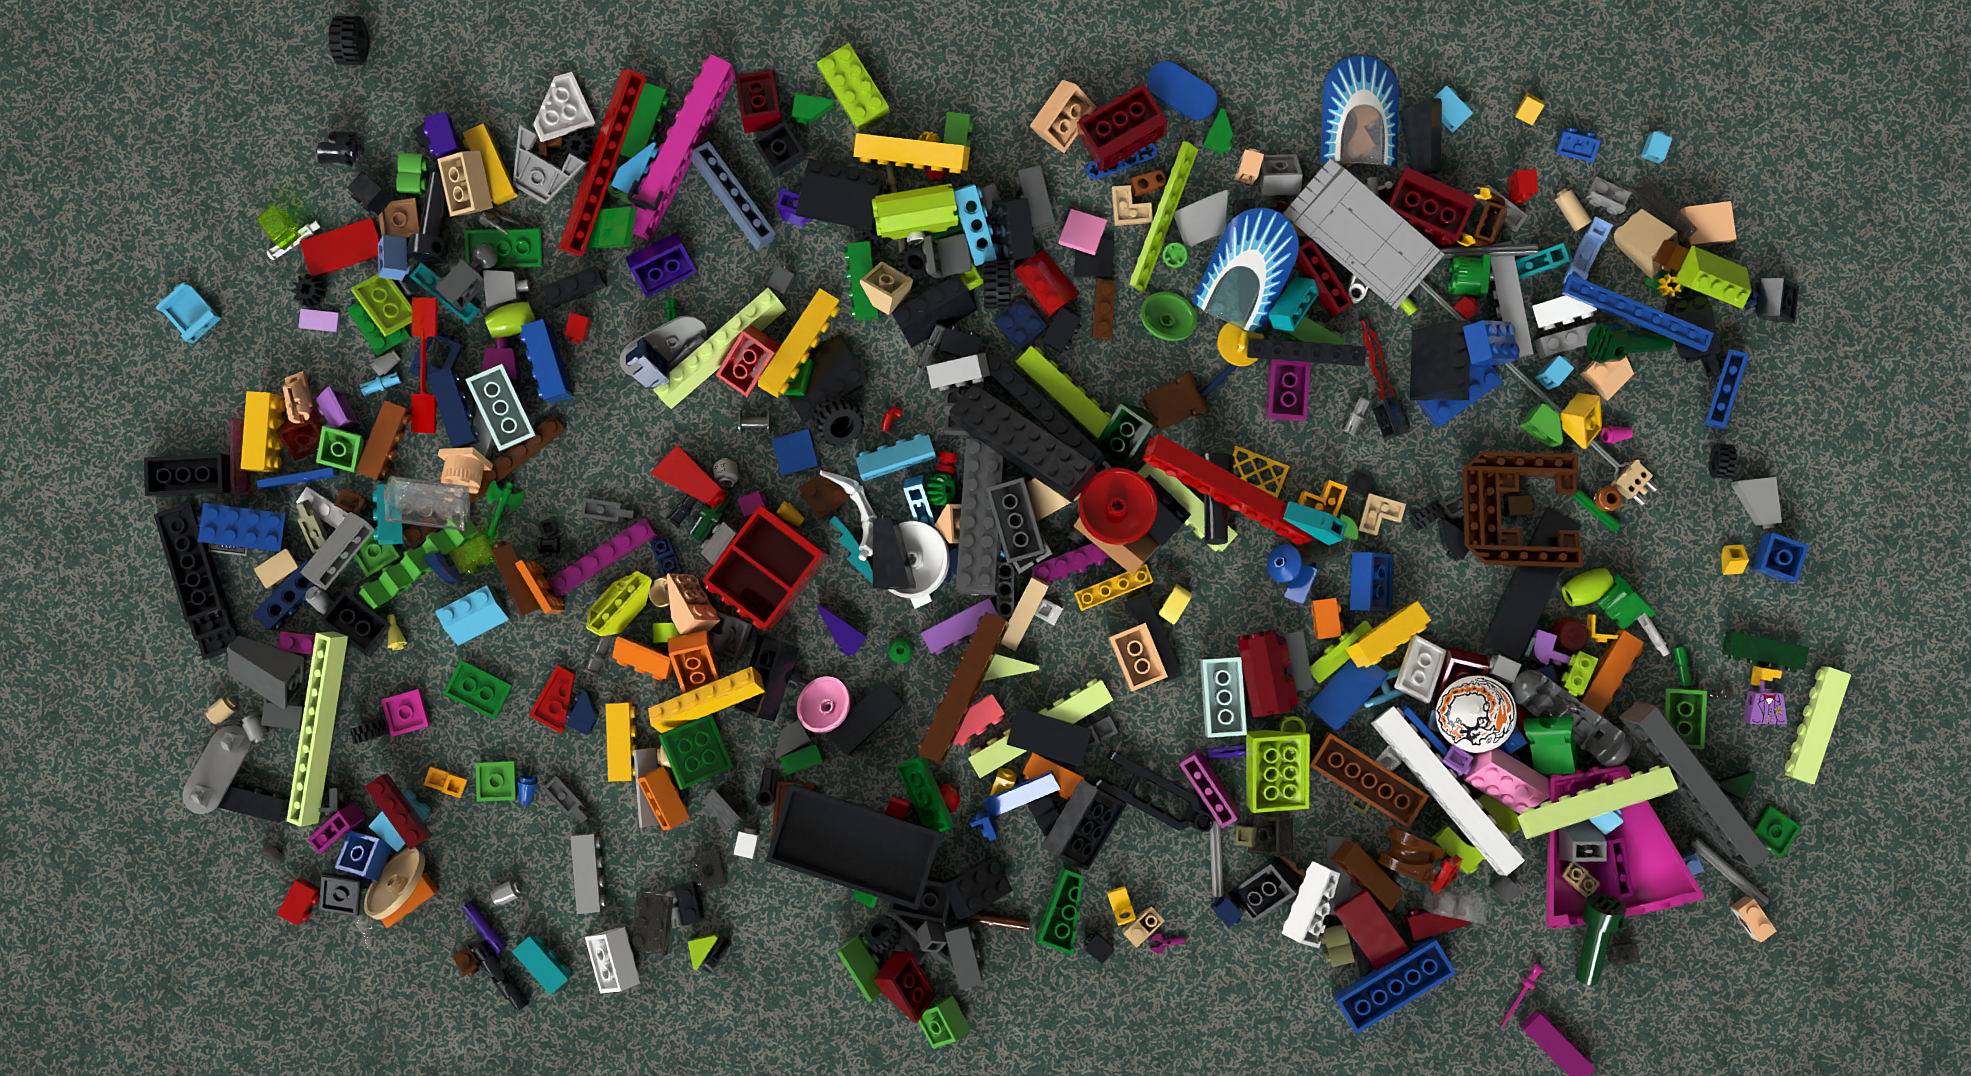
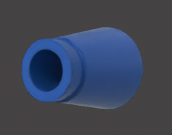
(526, 789)

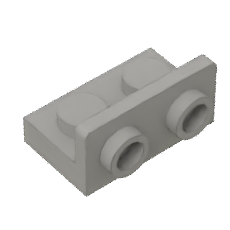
(1607, 195)

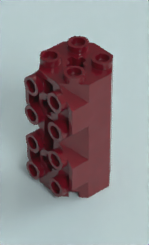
(1264, 668)

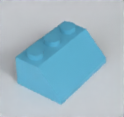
(472, 614)

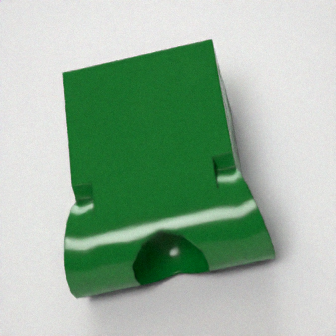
(1552, 744)

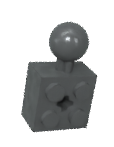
(464, 280)

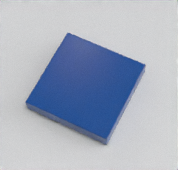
(795, 452)

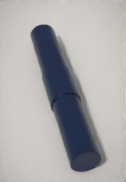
(1218, 380)

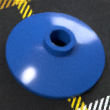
(1291, 563)

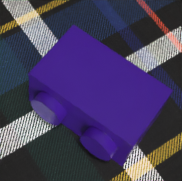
(441, 135)

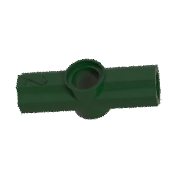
(709, 518)

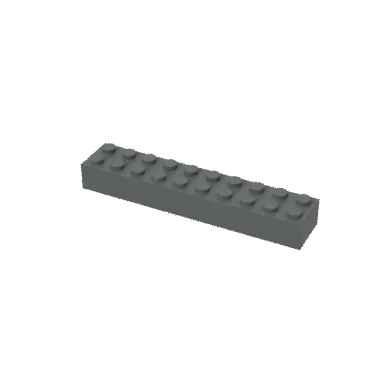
(1695, 784)

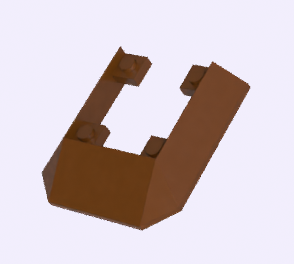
(1500, 473)

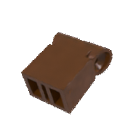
(1175, 402)

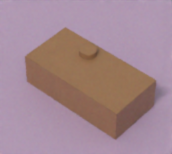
(1130, 555)

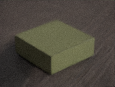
(1245, 835)

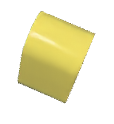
(1175, 604)

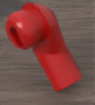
(888, 417)

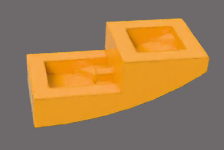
(445, 781)

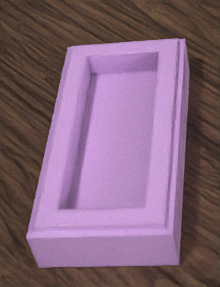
(319, 320)

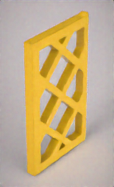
(1270, 463)

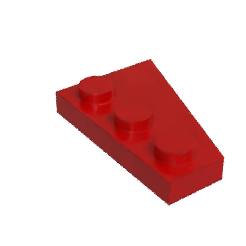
(555, 700)

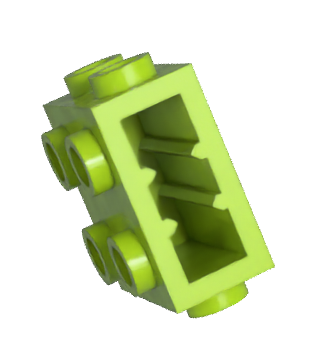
(1579, 673)

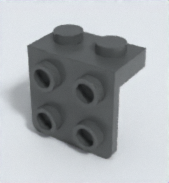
(947, 256)

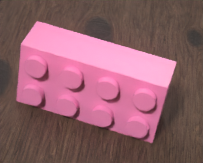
(1507, 780)

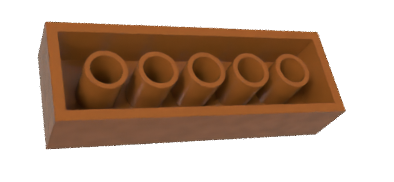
(1367, 779)

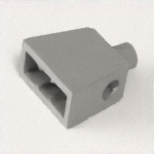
(503, 288)

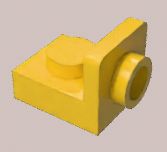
(1764, 673)
(1004, 780)

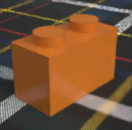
(1326, 618)

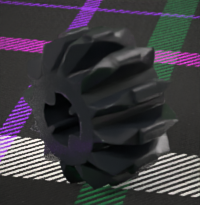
(584, 145)
(315, 290)

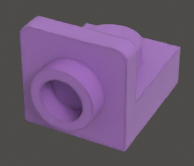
(1458, 760)

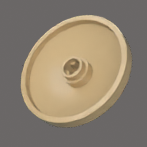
(395, 884)

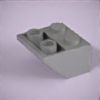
(1582, 843)

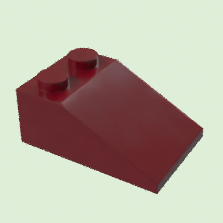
(758, 101)
(1459, 665)
(905, 985)

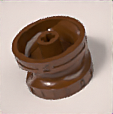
(1411, 856)

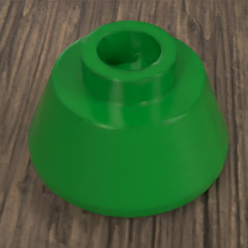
(900, 644)

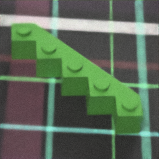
(413, 566)

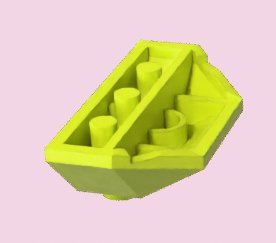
(619, 604)

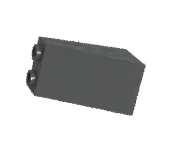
(266, 670)

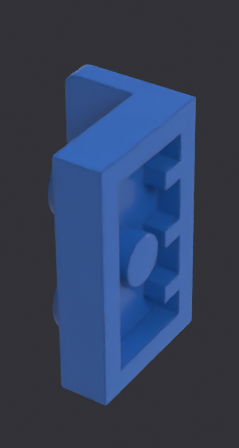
(1578, 144)
(988, 827)

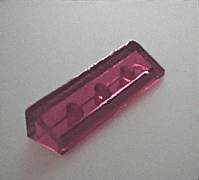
(240, 478)

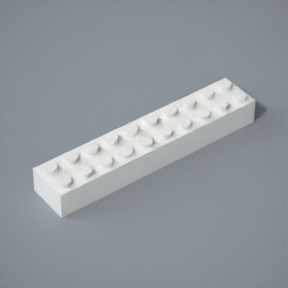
(1447, 791)

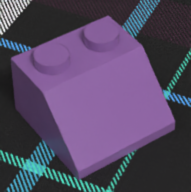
(336, 409)

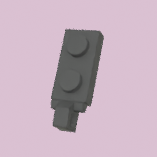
(605, 510)
(566, 799)

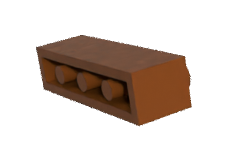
(383, 441)

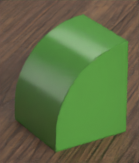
(1351, 530)

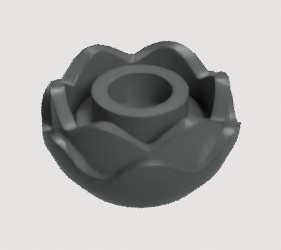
(272, 854)

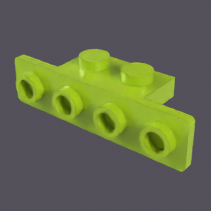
(1336, 654)

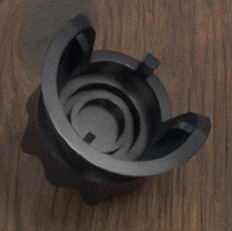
(341, 148)

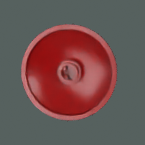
(1117, 506)

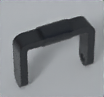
(642, 204)

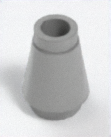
(385, 363)

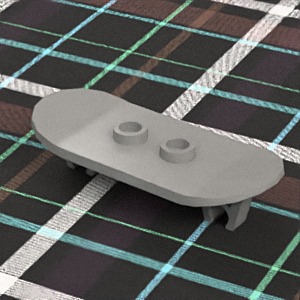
(667, 339)
(216, 769)

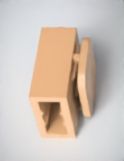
(1713, 222)

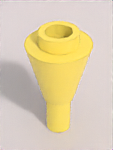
(395, 637)

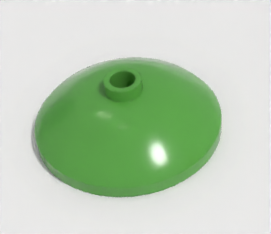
(1168, 309)

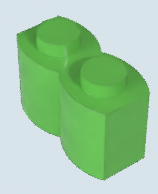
(412, 173)

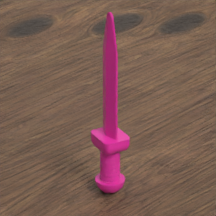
(1529, 983)

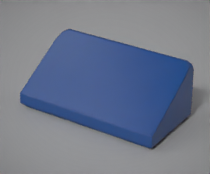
(1300, 586)

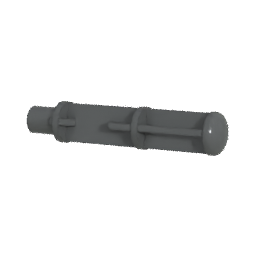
(929, 351)

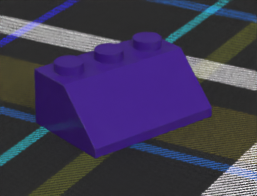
(661, 264)

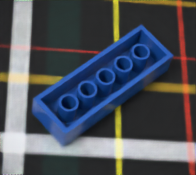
(1394, 984)

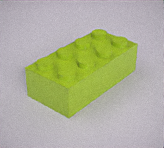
(853, 87)

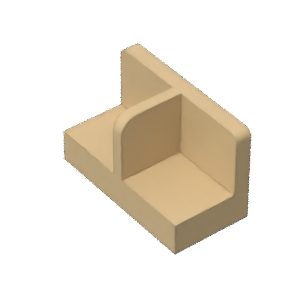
(277, 569)

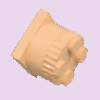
(464, 467)

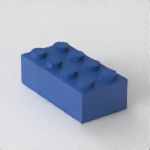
(547, 361)
(1482, 380)
(242, 527)

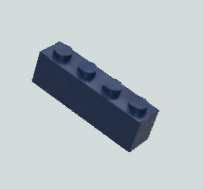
(453, 408)

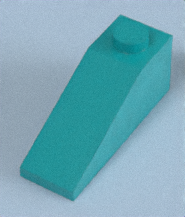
(1544, 260)

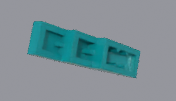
(852, 545)

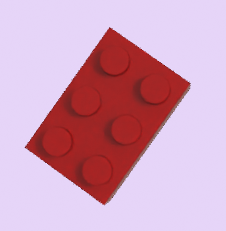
(747, 360)

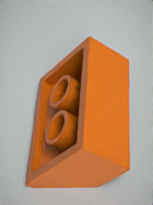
(642, 657)

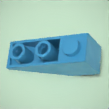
(635, 169)

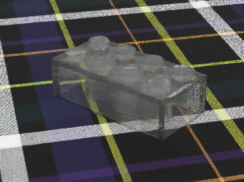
(427, 503)

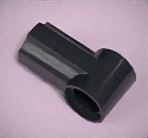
(767, 784)

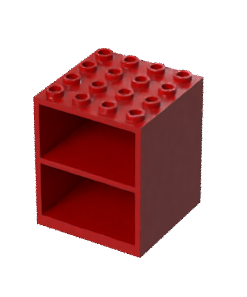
(770, 562)

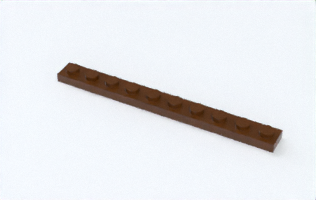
(501, 469)

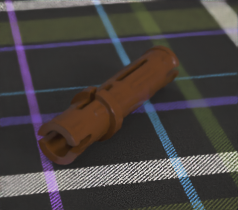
(1000, 921)

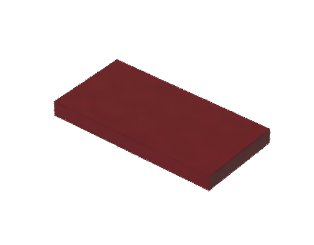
(1371, 929)

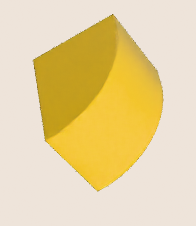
(1530, 109)
(1734, 559)

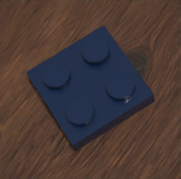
(1020, 324)

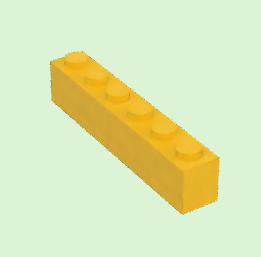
(911, 152)
(798, 343)
(706, 700)

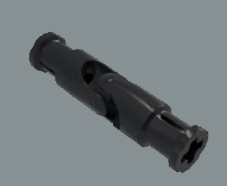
(492, 965)

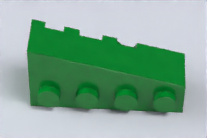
(1061, 913)

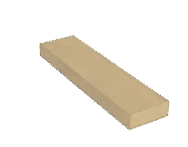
(1024, 612)

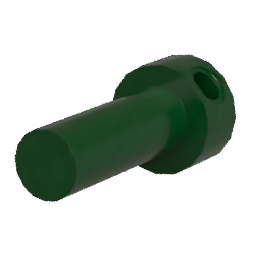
(1613, 342)
(1603, 916)

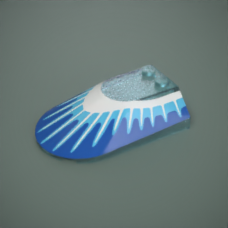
(1249, 268)

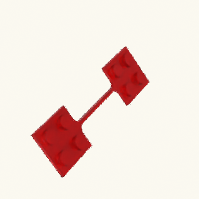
(424, 325)

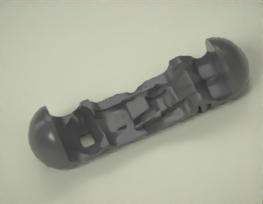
(1549, 700)

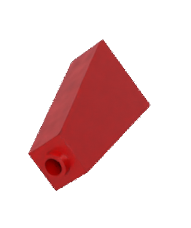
(687, 476)

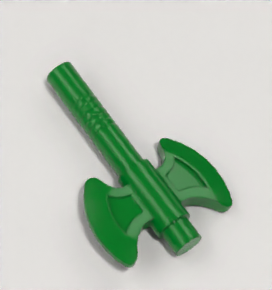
(504, 497)

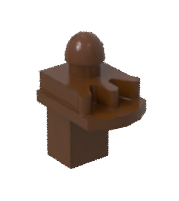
(546, 146)

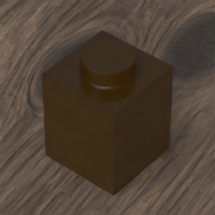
(1519, 505)

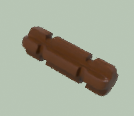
(757, 602)

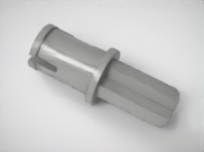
(1356, 416)

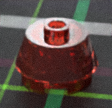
(1571, 635)

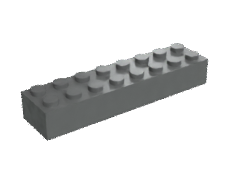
(979, 536)

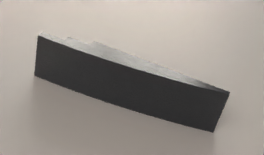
(196, 580)
(1527, 592)

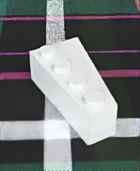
(1311, 905)

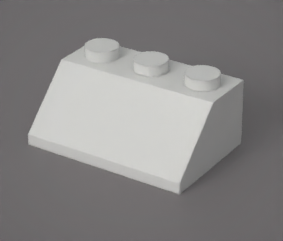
(612, 960)

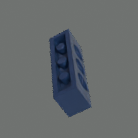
(266, 612)

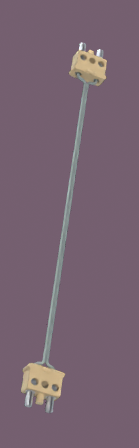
(1629, 481)

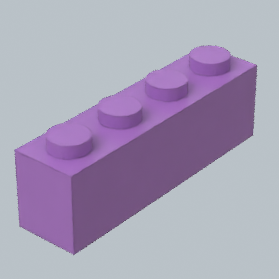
(956, 627)

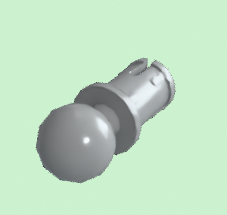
(676, 920)

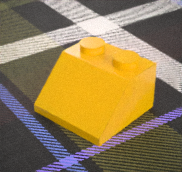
(1582, 418)

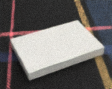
(1420, 669)

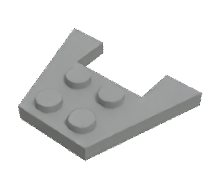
(538, 176)

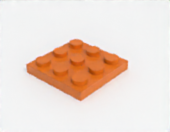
(540, 587)

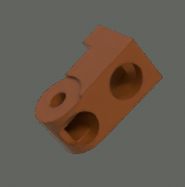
(1147, 183)

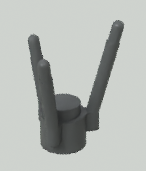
(492, 221)

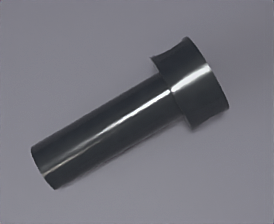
(428, 244)
(1217, 512)

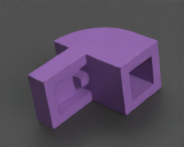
(1543, 649)

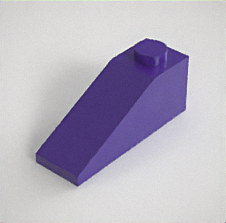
(843, 633)

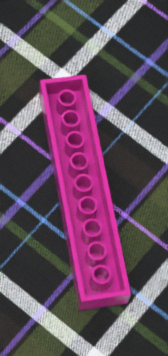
(682, 138)

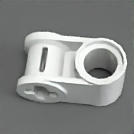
(1359, 286)

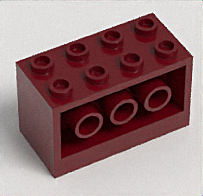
(1122, 127)
(1430, 206)

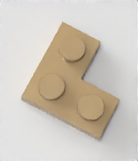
(1127, 213)
(1376, 509)

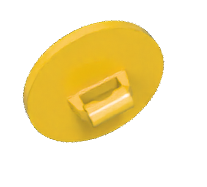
(1233, 344)

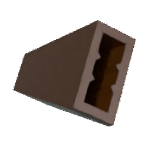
(517, 588)

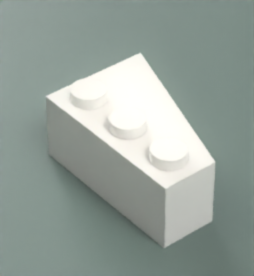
(1561, 310)

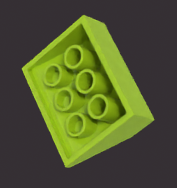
(1277, 770)

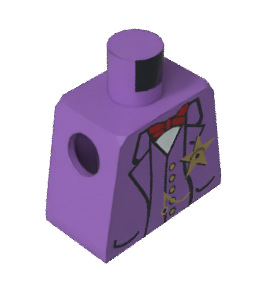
(1765, 706)

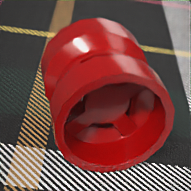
(946, 462)

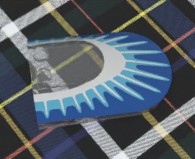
(1360, 113)

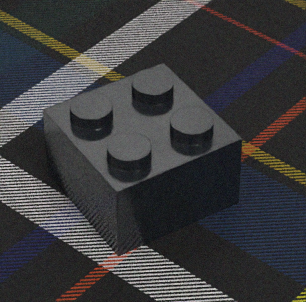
(779, 149)

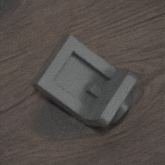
(336, 799)

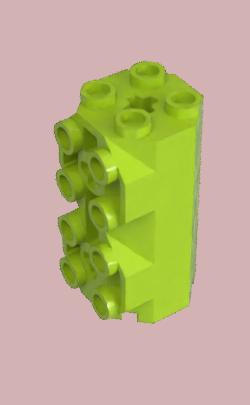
(915, 211)

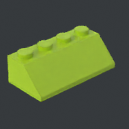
(1715, 277)

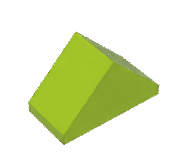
(700, 947)

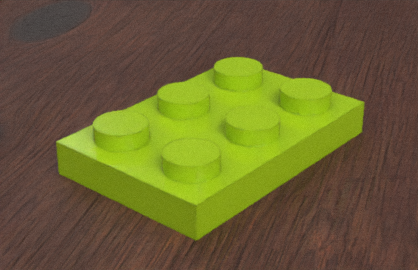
(384, 303)

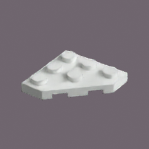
(562, 109)

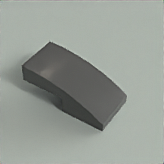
(1102, 730)

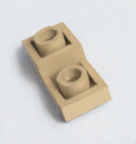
(1580, 879)

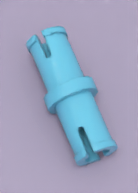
(380, 383)

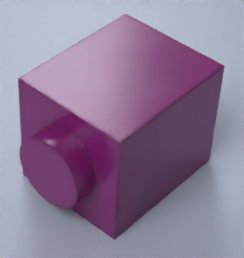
(751, 502)

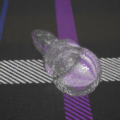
(362, 922)

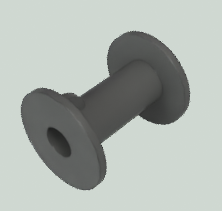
(754, 422)

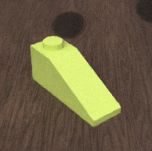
(1005, 666)

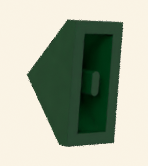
(1738, 784)

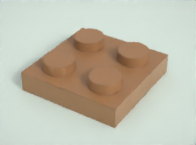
(400, 218)

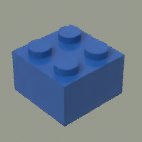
(1780, 557)

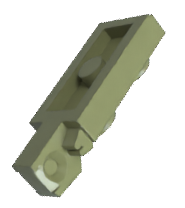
(311, 526)

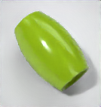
(508, 319)
(1587, 587)

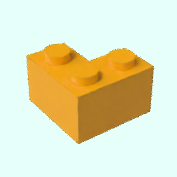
(1329, 500)

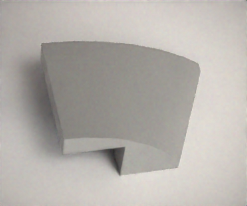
(1203, 219)

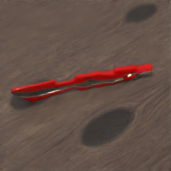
(1376, 361)

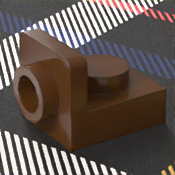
(467, 961)

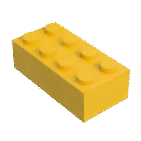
(260, 442)
(1388, 635)

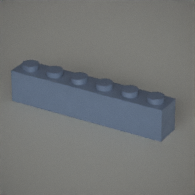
(732, 196)

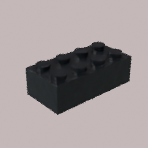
(187, 475)

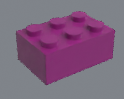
(1287, 390)

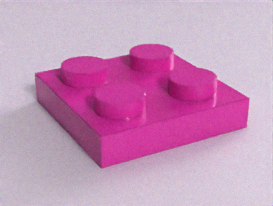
(405, 712)

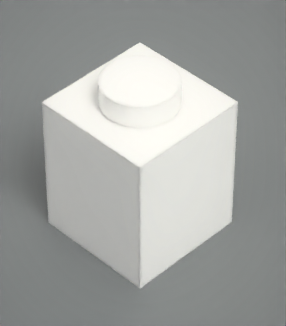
(746, 843)

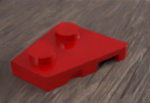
(1447, 874)

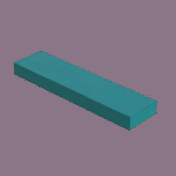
(428, 280)

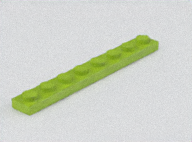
(1163, 216)

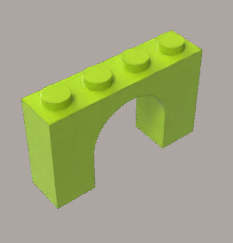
(1447, 839)

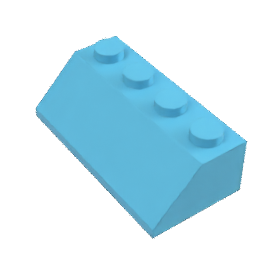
(895, 458)

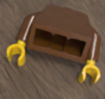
(1490, 222)

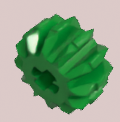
(941, 489)

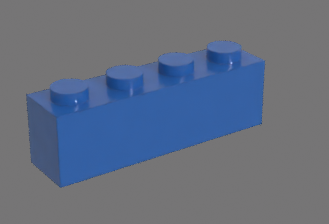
(1727, 390)

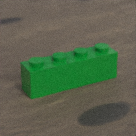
(645, 120)
(860, 264)

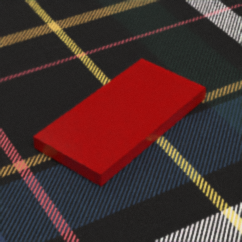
(341, 247)

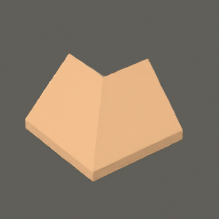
(949, 522)

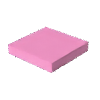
(1082, 231)

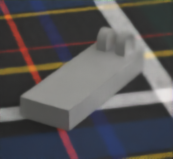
(1514, 217)

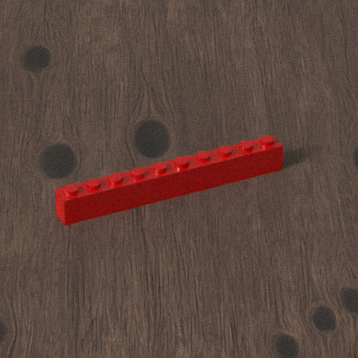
(602, 162)
(1222, 486)

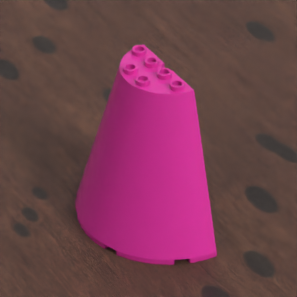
(1655, 866)

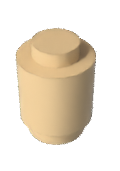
(221, 710)

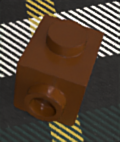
(350, 501)

